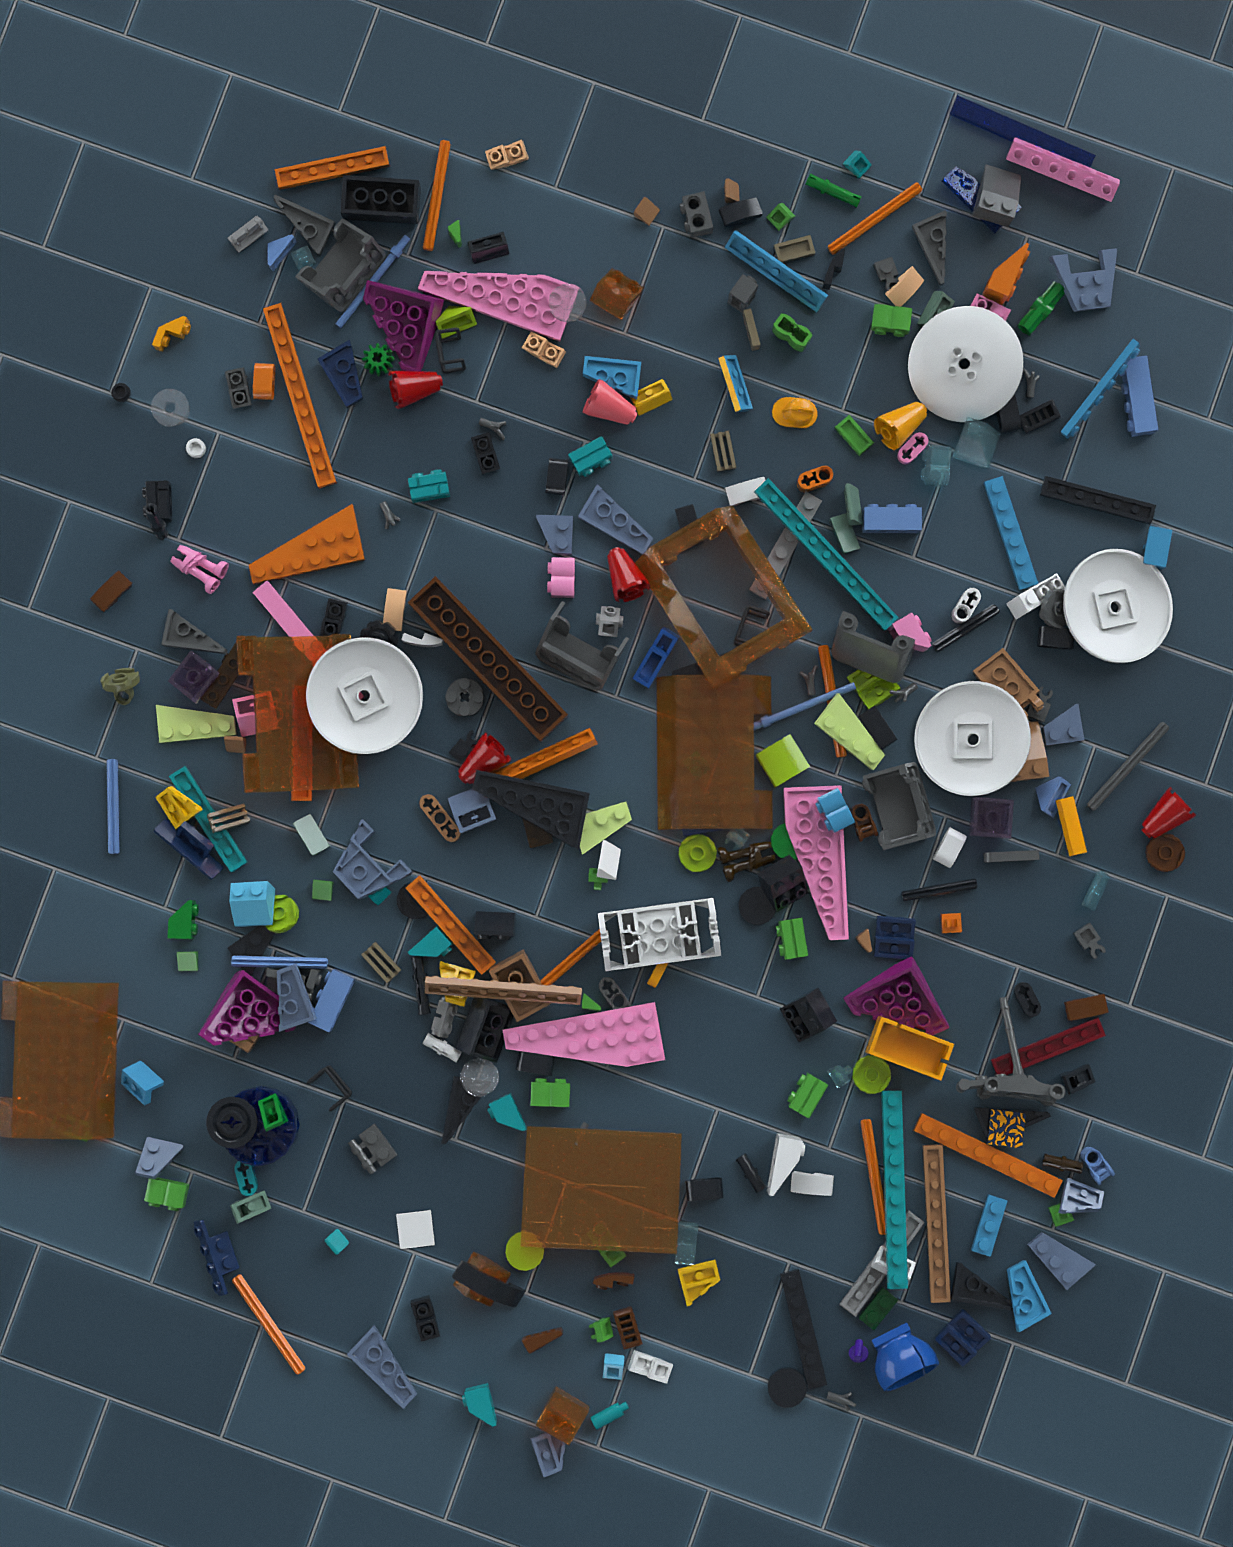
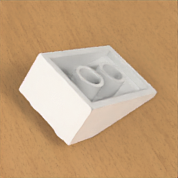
(784, 1159)

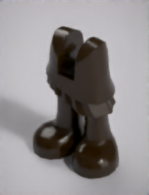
(754, 862)

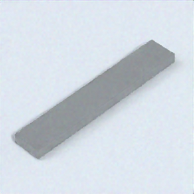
(870, 1277)

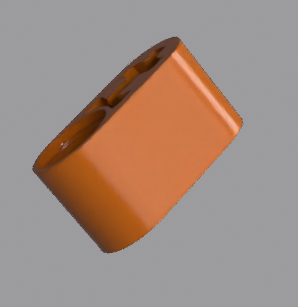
(264, 381)
(808, 475)

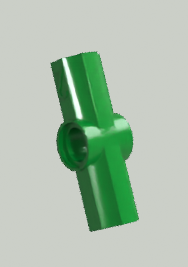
(1041, 308)

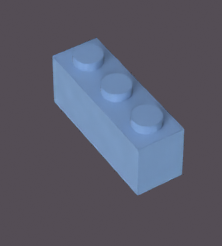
(892, 519)
(331, 999)

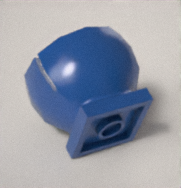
(902, 1358)

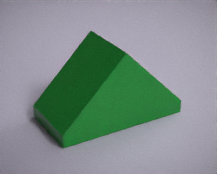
(272, 1112)

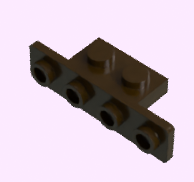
(227, 675)

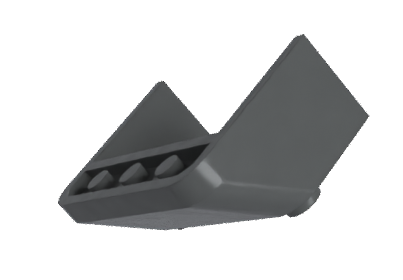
(575, 656)

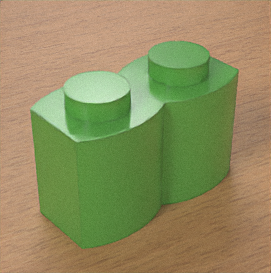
(891, 319)
(787, 330)
(550, 1093)
(167, 1193)

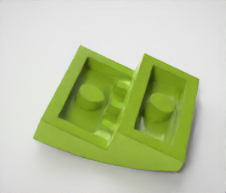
(871, 688)
(782, 760)

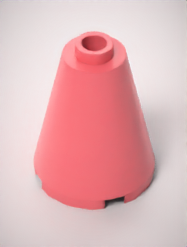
(609, 404)

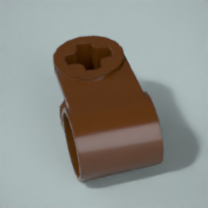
(863, 823)

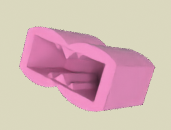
(562, 577)

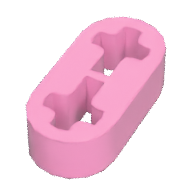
(915, 451)

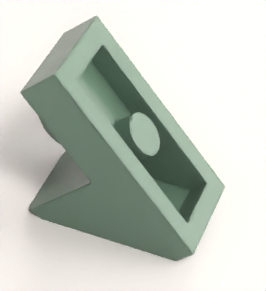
(250, 1206)

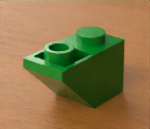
(182, 922)

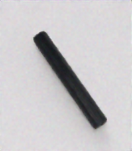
(965, 628)
(939, 889)

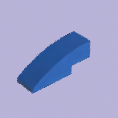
(656, 657)

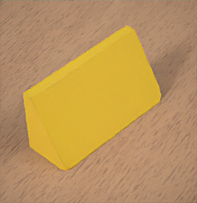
(651, 397)

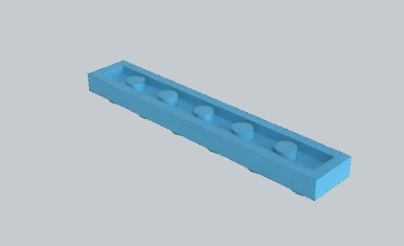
(776, 271)
(1105, 383)
(1010, 533)

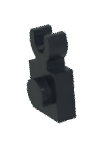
(463, 748)

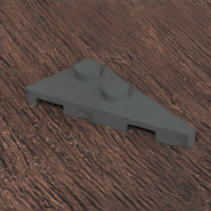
(312, 226)
(931, 237)
(184, 635)

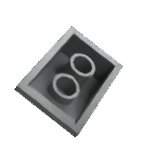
(997, 196)

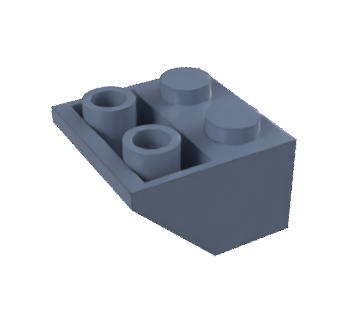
(471, 810)

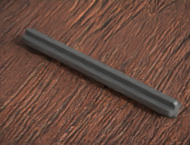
(1127, 766)

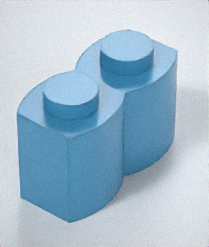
(835, 810)

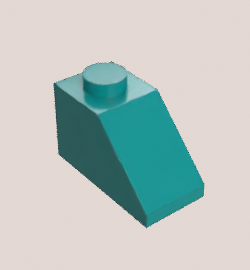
(432, 945)
(506, 1112)
(480, 1403)

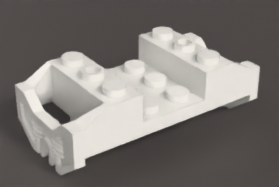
(659, 934)

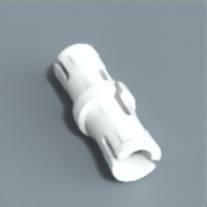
(442, 1047)

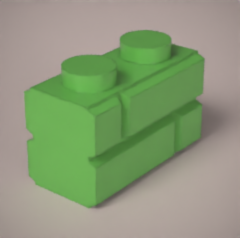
(792, 938)
(807, 1094)

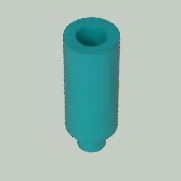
(609, 1414)

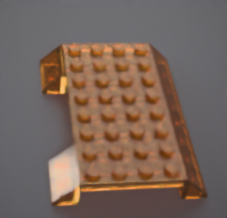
(288, 745)
(709, 753)
(61, 1060)

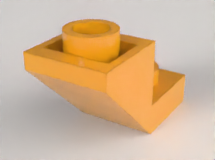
(177, 328)

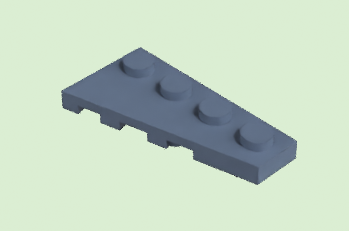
(614, 521)
(380, 1365)

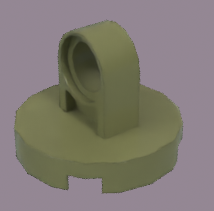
(121, 681)

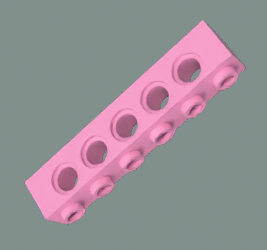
(1063, 169)

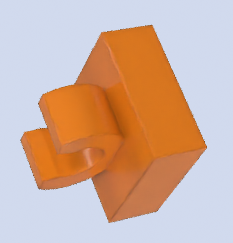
(951, 923)

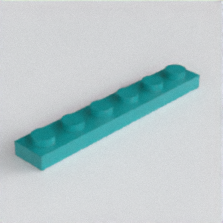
(222, 840)

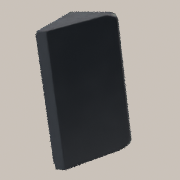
(488, 247)

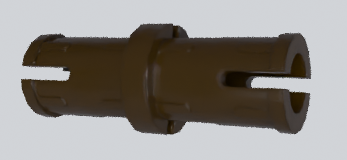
(1062, 1163)

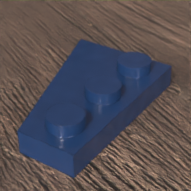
(342, 372)

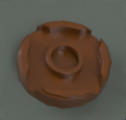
(1165, 852)

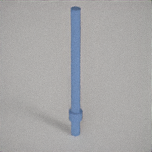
(395, 252)
(766, 721)

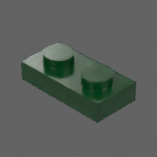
(878, 1308)

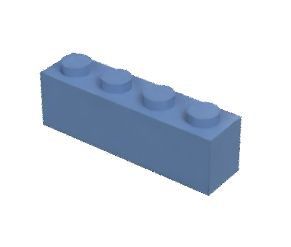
(1139, 398)

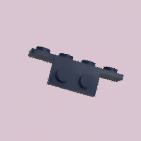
(191, 846)
(218, 1254)

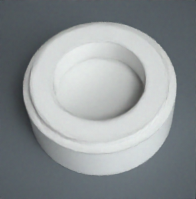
(195, 448)

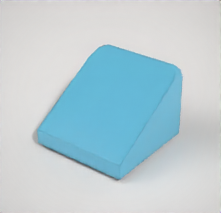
(613, 1366)

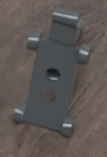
(1018, 1084)

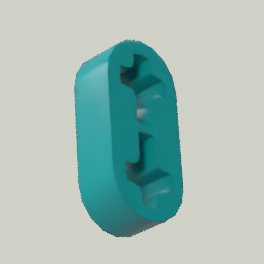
(241, 1179)

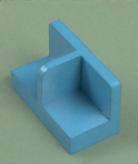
(1157, 547)
(140, 1081)

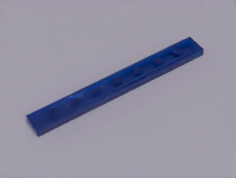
(1010, 129)

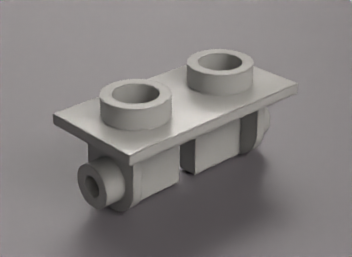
(248, 234)
(443, 1026)

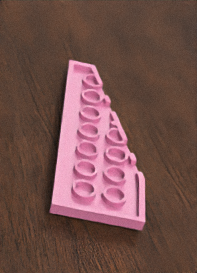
(509, 298)
(820, 855)
(610, 1037)

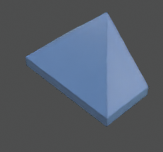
(279, 249)
(1050, 792)

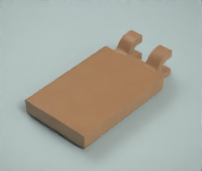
(1006, 674)

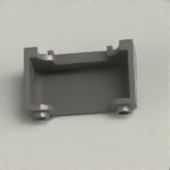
(344, 267)
(869, 654)
(900, 805)

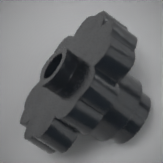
(383, 631)

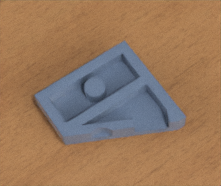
(557, 532)
(1064, 728)
(549, 1453)

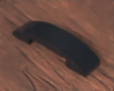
(488, 1286)

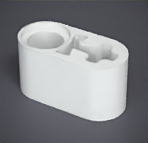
(963, 599)
(949, 847)

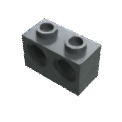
(700, 214)
(743, 293)

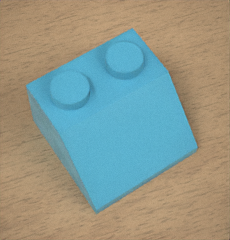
(252, 903)

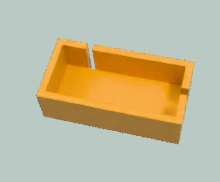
(909, 1048)

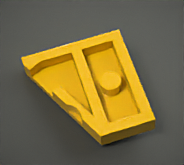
(177, 806)
(449, 971)
(698, 1279)

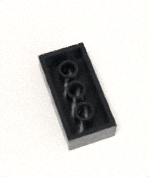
(380, 199)

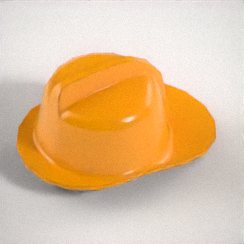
(794, 412)

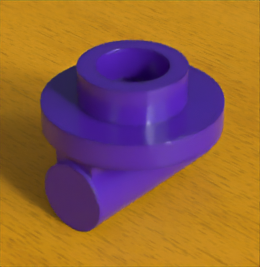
(858, 1352)

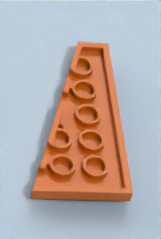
(321, 547)

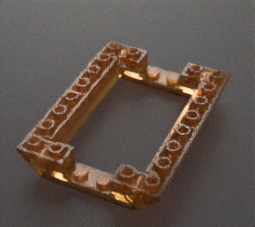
(723, 668)

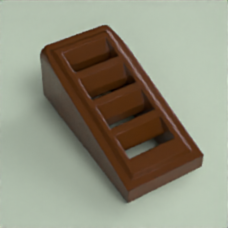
(621, 1313)
(538, 1340)

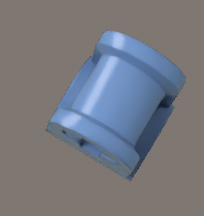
(1098, 1167)

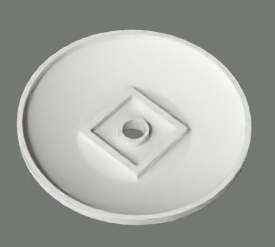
(993, 368)
(1141, 599)
(392, 702)
(955, 716)

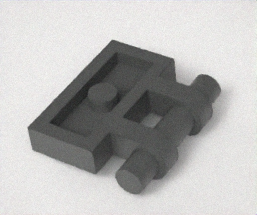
(377, 1145)

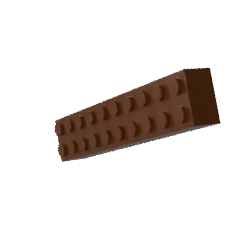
(488, 659)

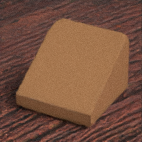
(731, 191)
(646, 211)
(235, 744)
(864, 940)

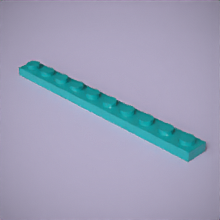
(826, 554)
(894, 1190)

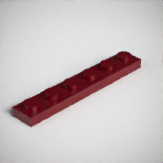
(1050, 1046)

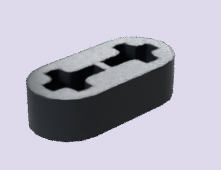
(1023, 1001)

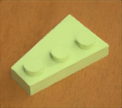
(603, 823)

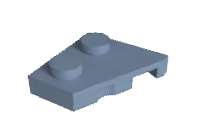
(156, 1156)
(1080, 1198)

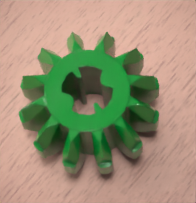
(371, 362)

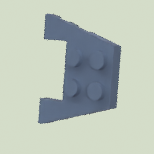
(1087, 289)
(360, 870)

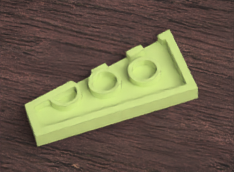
(187, 724)
(847, 730)

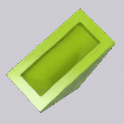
(456, 317)

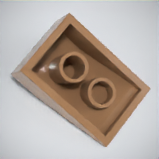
(1036, 764)
(520, 970)

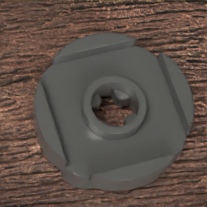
(1048, 609)
(465, 708)

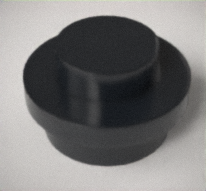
(121, 392)

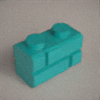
(590, 457)
(428, 486)

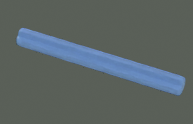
(113, 806)
(278, 962)

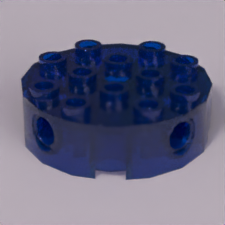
(266, 1145)

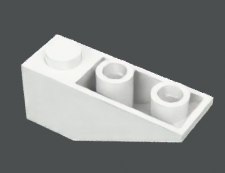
(1034, 596)

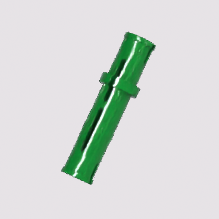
(833, 190)

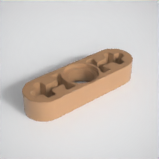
(435, 803)

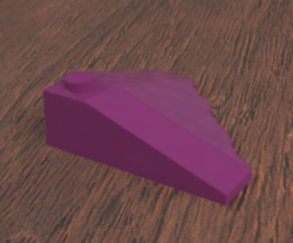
(406, 319)
(899, 996)
(242, 1012)

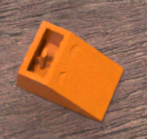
(1000, 284)

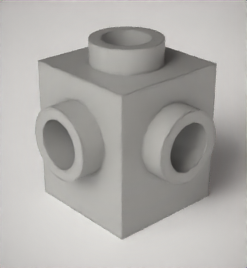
(609, 621)

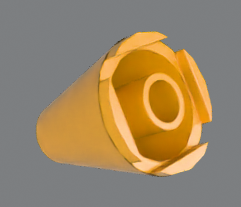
(900, 424)

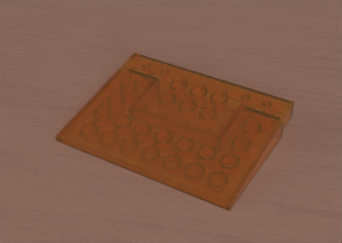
(604, 1193)

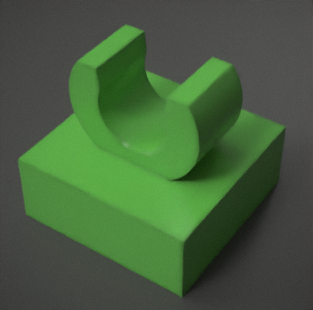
(597, 880)
(1058, 1218)
(603, 1329)

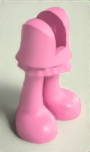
(195, 559)

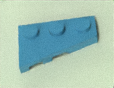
(618, 374)
(1026, 1297)

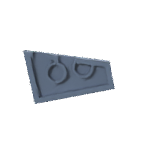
(293, 999)
(1060, 1260)

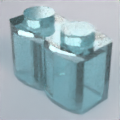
(937, 465)

